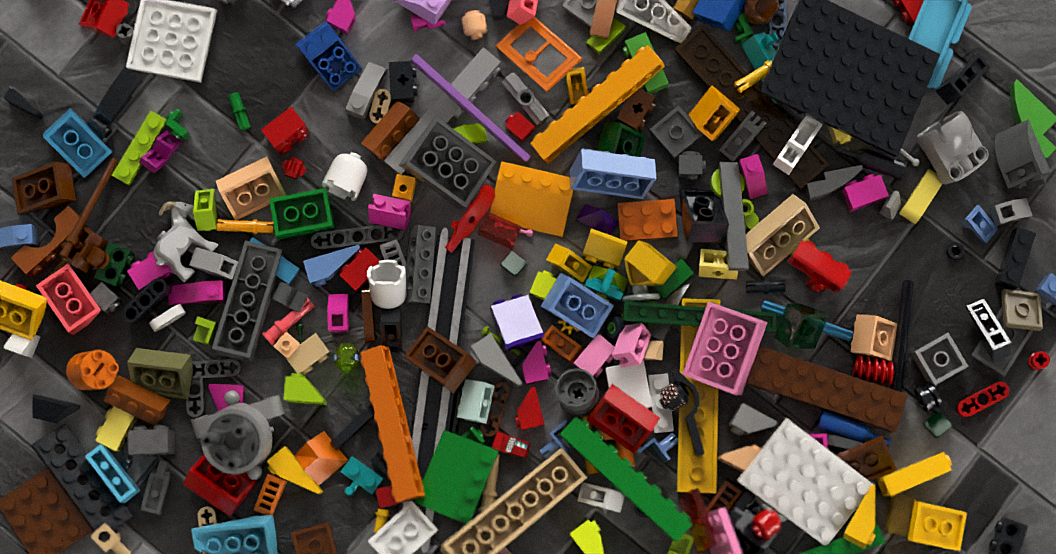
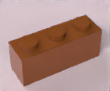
(390, 130)
(137, 400)

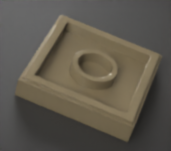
(1022, 310)

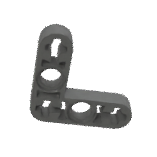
(199, 379)

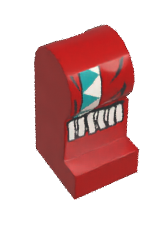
(511, 445)

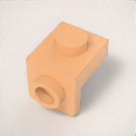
(287, 345)

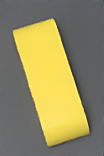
(921, 197)

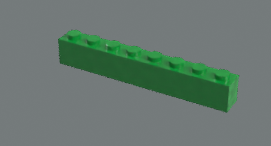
(625, 479)

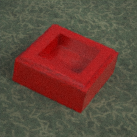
(385, 497)

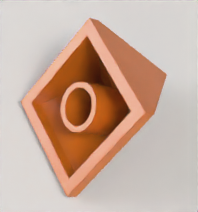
(320, 458)

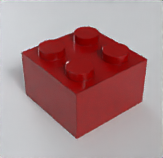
(286, 131)

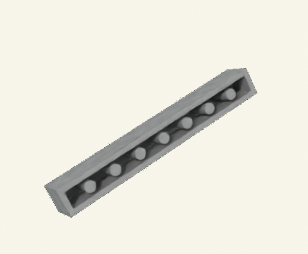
(468, 83)

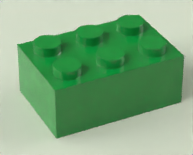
(301, 213)

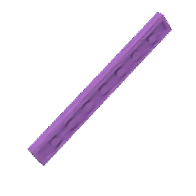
(469, 108)

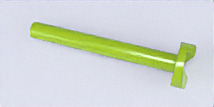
(496, 338)

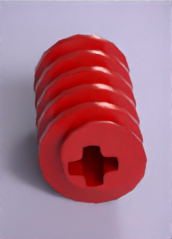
(873, 369)

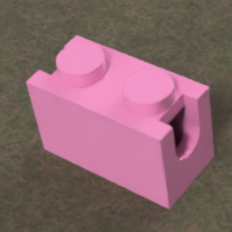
(631, 345)
(595, 356)

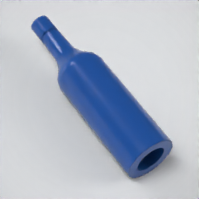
(846, 427)

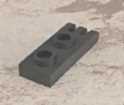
(742, 137)

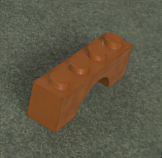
(33, 259)

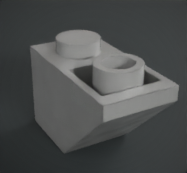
(1010, 212)
(214, 264)

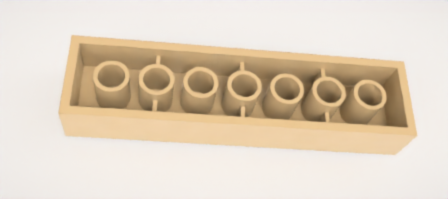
(518, 507)

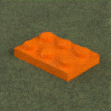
(647, 220)

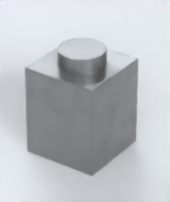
(105, 298)

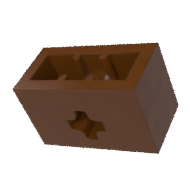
(638, 99)

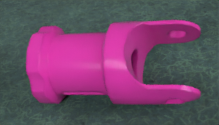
(418, 22)

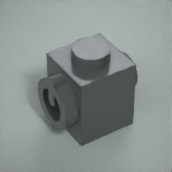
(690, 165)

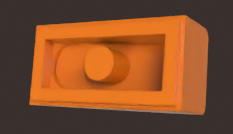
(562, 344)

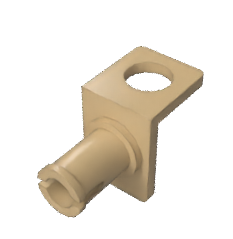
(112, 543)

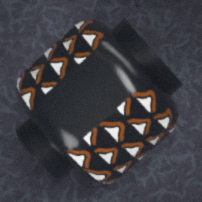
(674, 396)

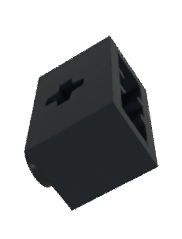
(400, 92)

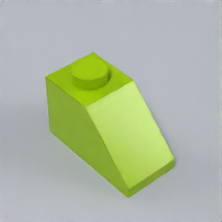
(473, 132)
(205, 210)

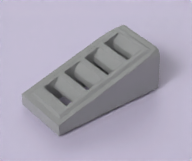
(891, 205)
(389, 245)

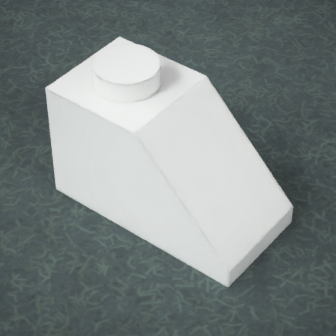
(22, 345)
(601, 497)

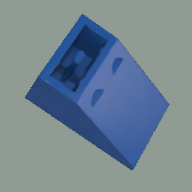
(328, 56)

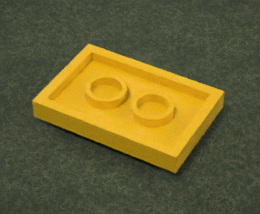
(937, 526)

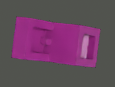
(161, 152)

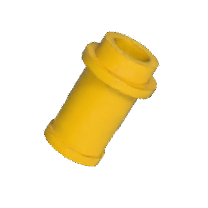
(381, 519)

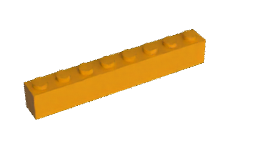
(597, 104)

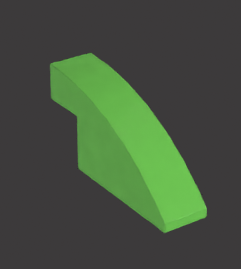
(1026, 107)

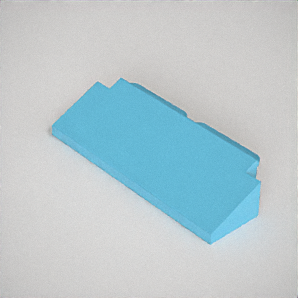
(936, 28)

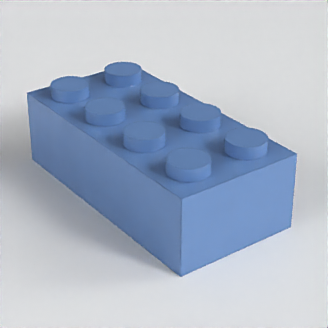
(612, 174)

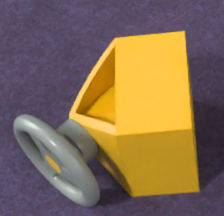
(646, 268)

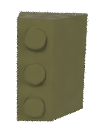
(162, 372)

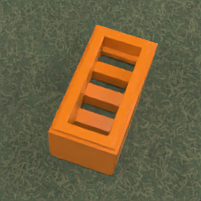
(270, 478)

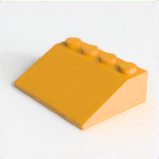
(532, 198)

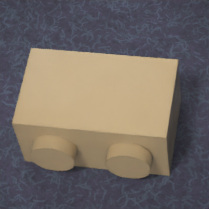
(308, 353)

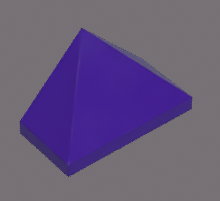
(596, 219)

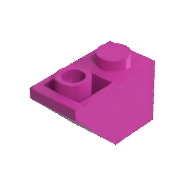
(341, 16)
(338, 313)
(534, 366)

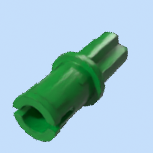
(239, 111)

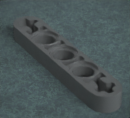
(348, 240)

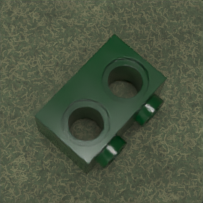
(120, 267)

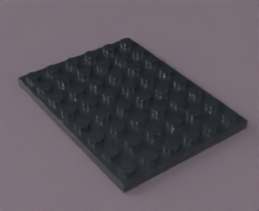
(850, 74)

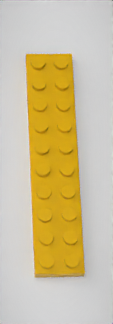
(701, 470)

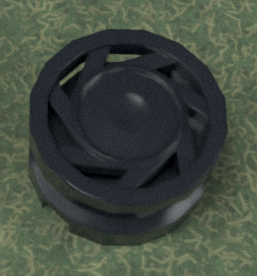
(928, 397)

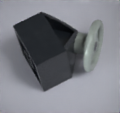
(746, 539)

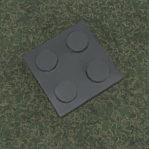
(676, 132)

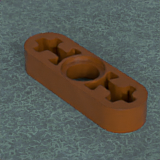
(368, 315)
(504, 397)

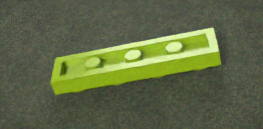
(141, 144)

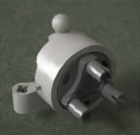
(239, 434)

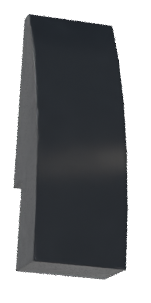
(117, 96)

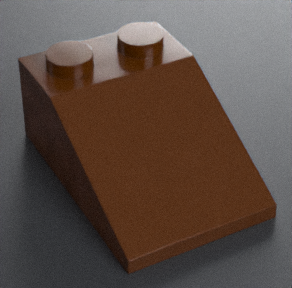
(44, 188)
(440, 359)

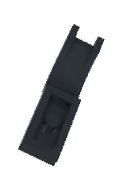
(690, 420)

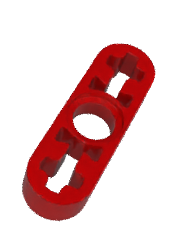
(991, 388)

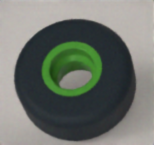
(613, 327)

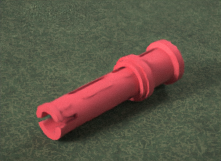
(281, 327)

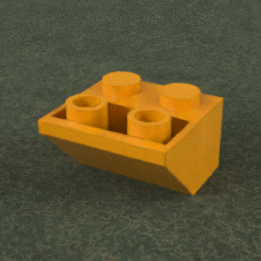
(713, 113)

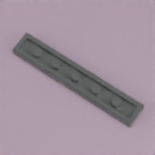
(733, 207)

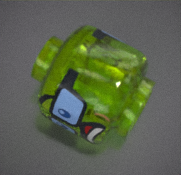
(346, 357)

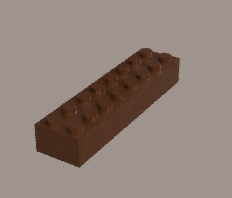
(827, 389)

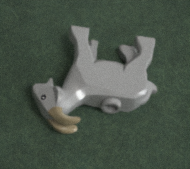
(179, 239)

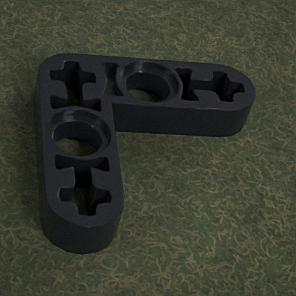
(737, 510)

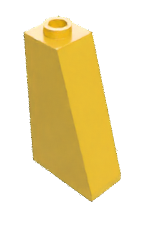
(914, 474)

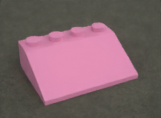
(724, 348)

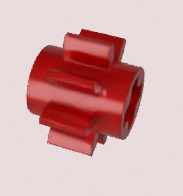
(293, 168)

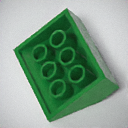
(456, 476)

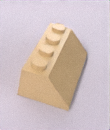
(779, 234)

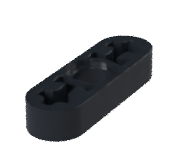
(357, 424)

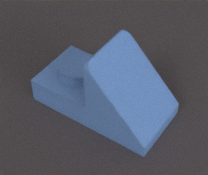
(980, 224)

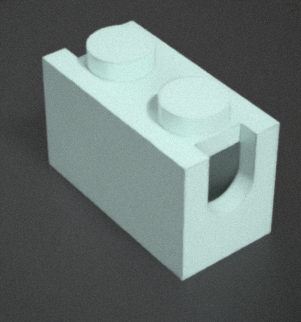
(475, 401)

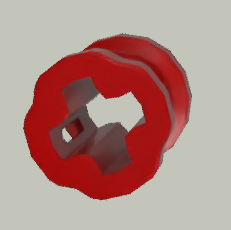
(1040, 355)

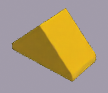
(576, 84)

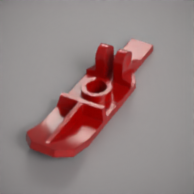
(476, 212)

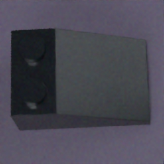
(703, 216)

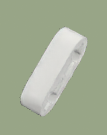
(167, 318)

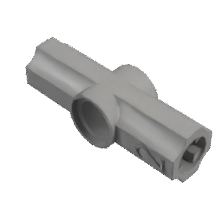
(518, 90)

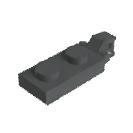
(156, 488)

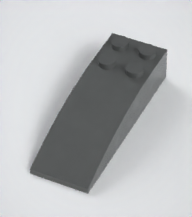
(247, 302)

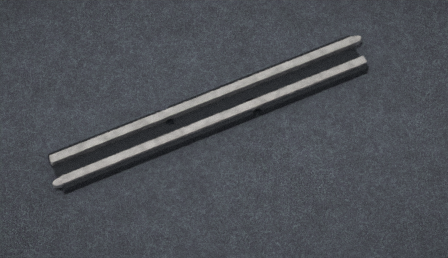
(446, 316)

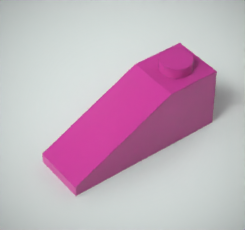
(198, 293)

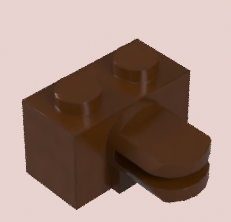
(89, 251)

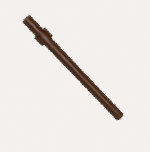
(72, 239)

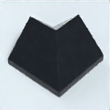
(51, 409)

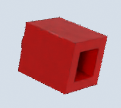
(519, 127)

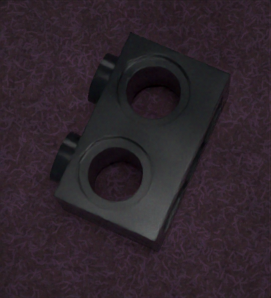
(1013, 542)

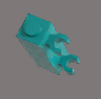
(760, 49)

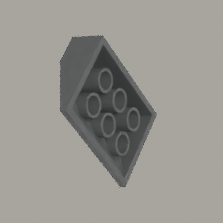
(448, 163)

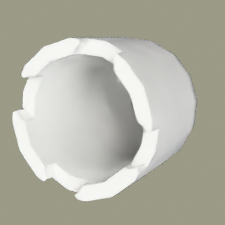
(346, 176)
(387, 284)

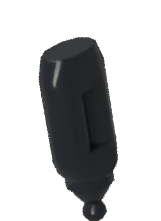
(126, 460)

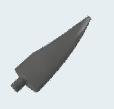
(660, 332)

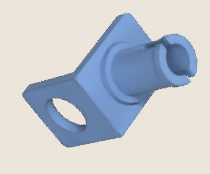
(556, 443)
(662, 447)

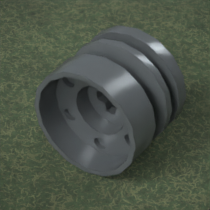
(574, 384)

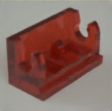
(499, 230)

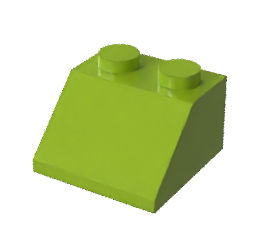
(301, 390)

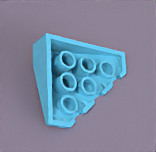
(238, 536)

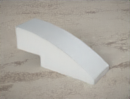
(797, 144)

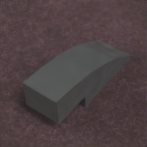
(831, 182)

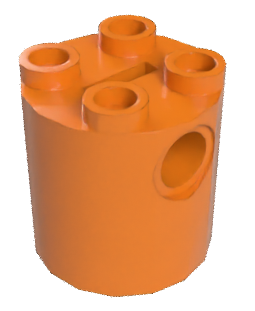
(92, 370)

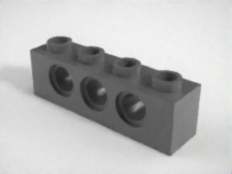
(420, 264)

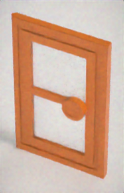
(539, 53)

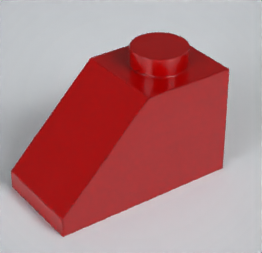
(529, 412)

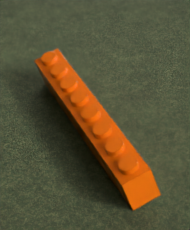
(392, 424)

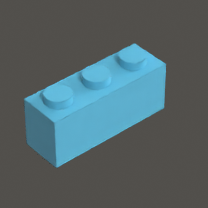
(112, 473)

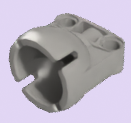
(953, 147)

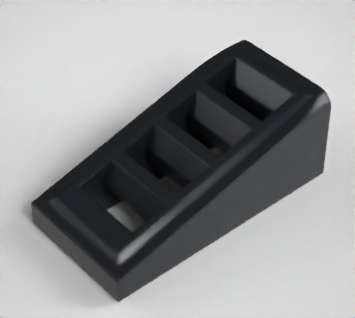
(18, 100)

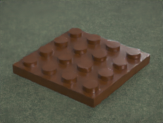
(44, 515)

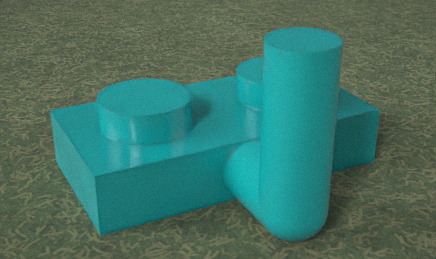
(603, 286)
(361, 476)

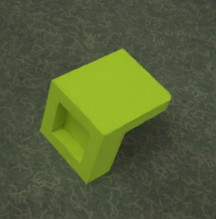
(205, 331)

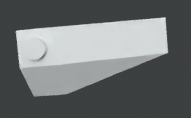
(655, 15)

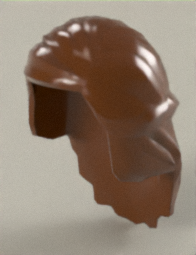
(760, 11)

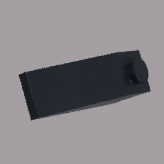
(963, 79)
(989, 330)

